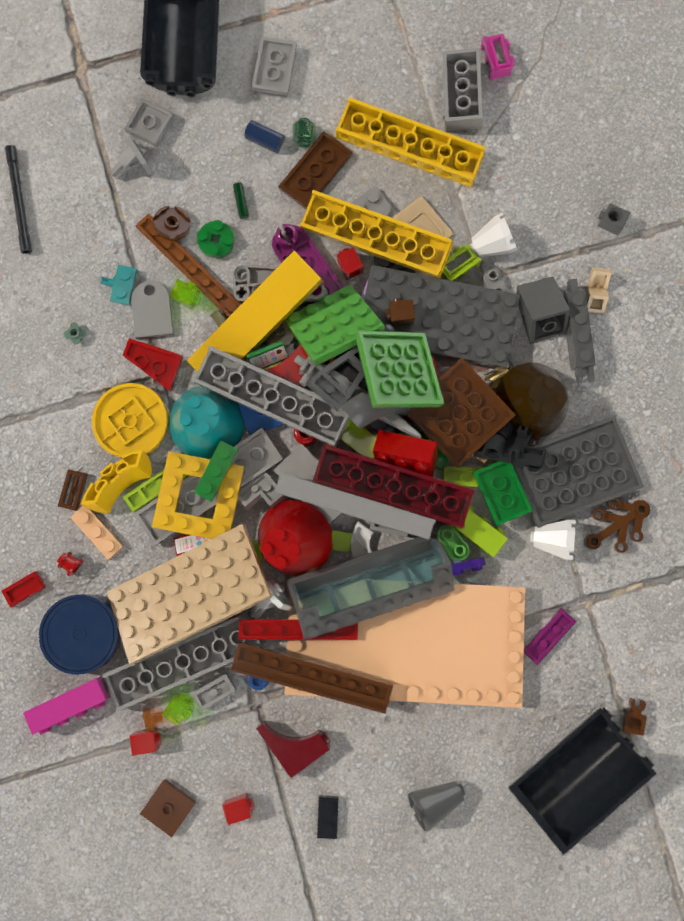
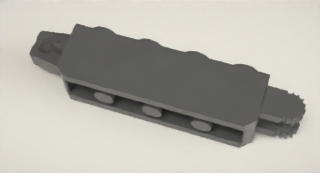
(579, 332)

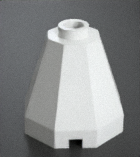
(494, 238)
(555, 538)

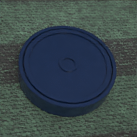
(79, 634)

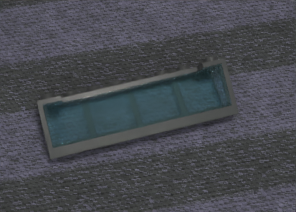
(370, 585)

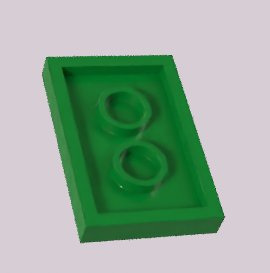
(502, 492)

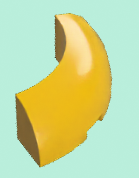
(115, 480)

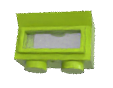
(460, 263)

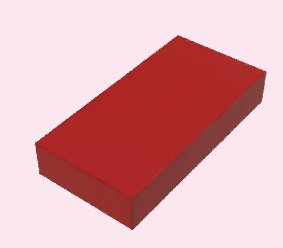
(23, 589)

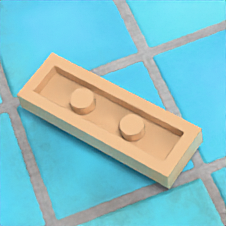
(97, 532)

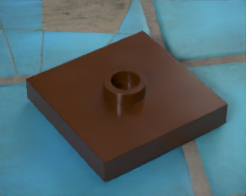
(168, 808)

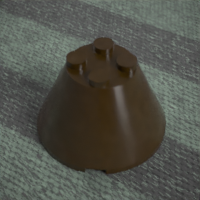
(535, 397)

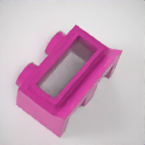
(497, 56)

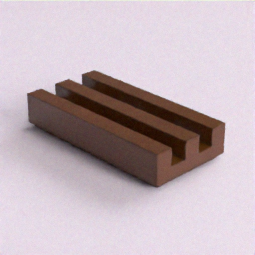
(75, 507)

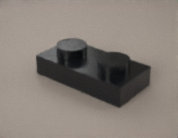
(327, 817)

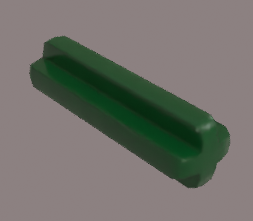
(240, 200)

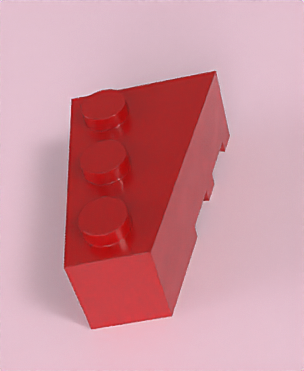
(406, 452)

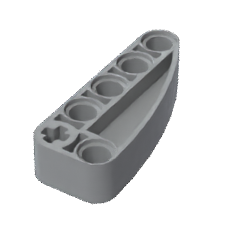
(255, 277)

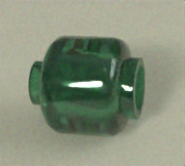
(304, 132)

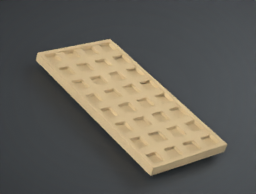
(188, 594)

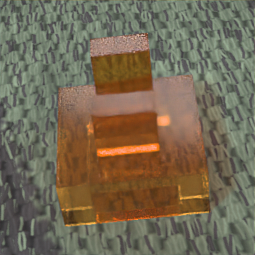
(150, 719)

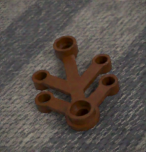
(620, 523)

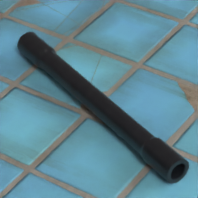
(24, 237)

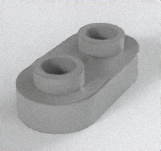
(494, 283)

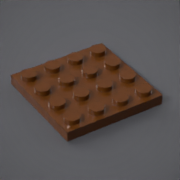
(466, 418)

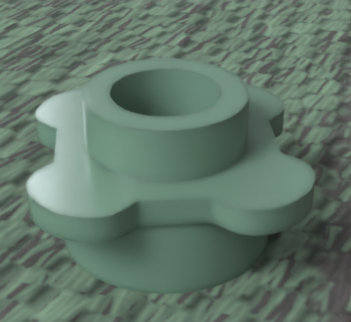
(81, 332)

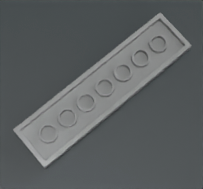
(254, 453)

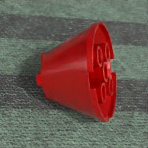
(295, 538)

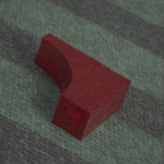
(294, 752)

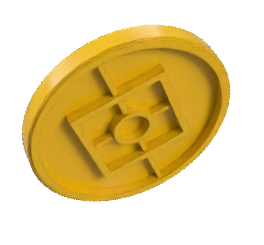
(130, 420)

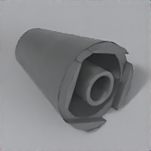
(435, 803)

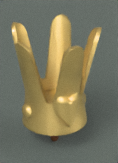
(496, 375)

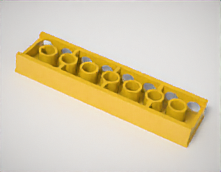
(410, 142)
(377, 234)
(262, 311)

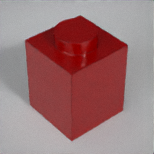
(349, 263)
(145, 742)
(238, 808)

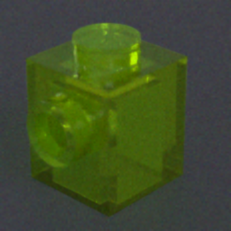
(185, 294)
(179, 708)

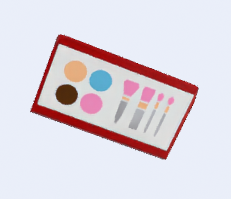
(187, 542)

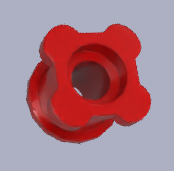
(69, 563)

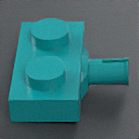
(121, 284)

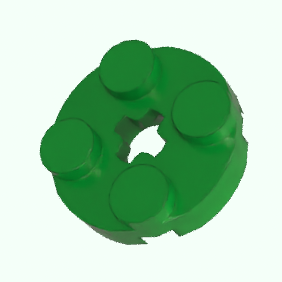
(206, 234)

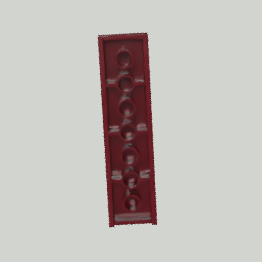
(393, 486)

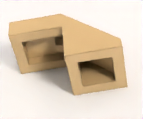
(597, 289)

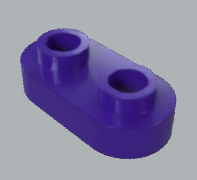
(474, 564)

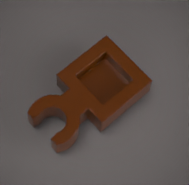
(634, 721)

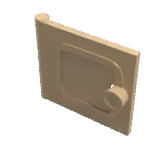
(422, 215)

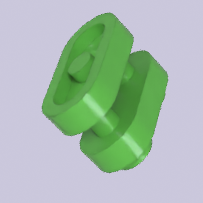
(452, 542)

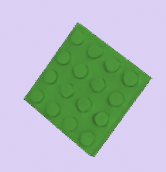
(331, 324)
(398, 369)

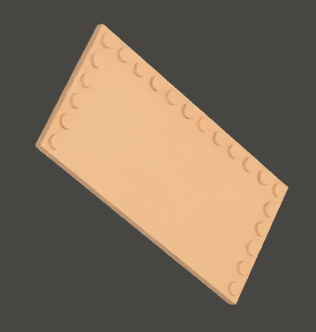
(439, 650)

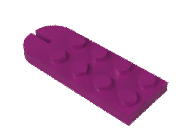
(308, 252)

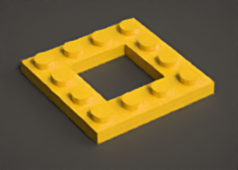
(165, 513)

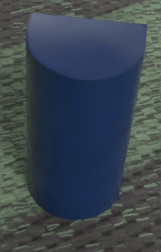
(264, 136)

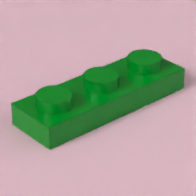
(216, 471)

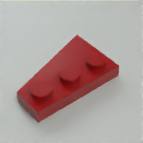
(154, 361)

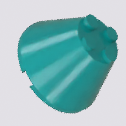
(203, 420)

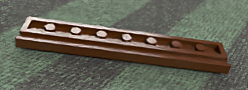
(312, 677)

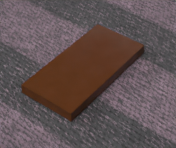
(315, 169)

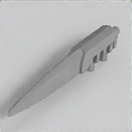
(309, 370)

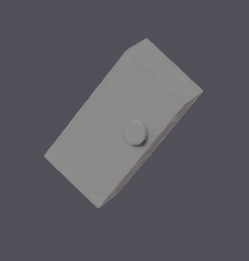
(462, 89)
(303, 466)

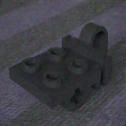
(513, 444)

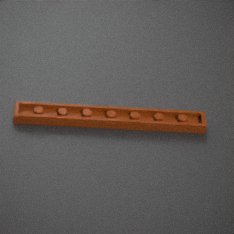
(190, 268)

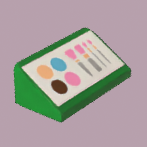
(268, 355)

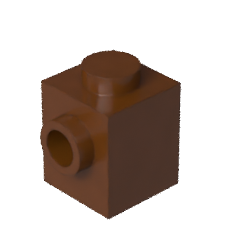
(400, 312)

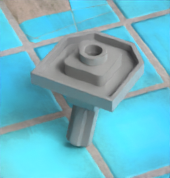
(131, 158)

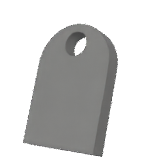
(152, 312)

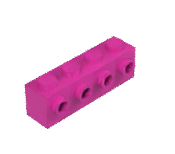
(67, 705)

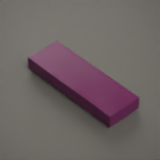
(549, 636)

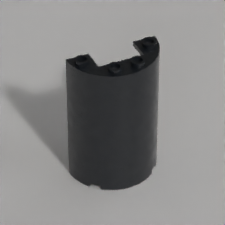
(180, 45)
(582, 780)

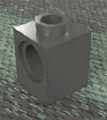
(620, 215)

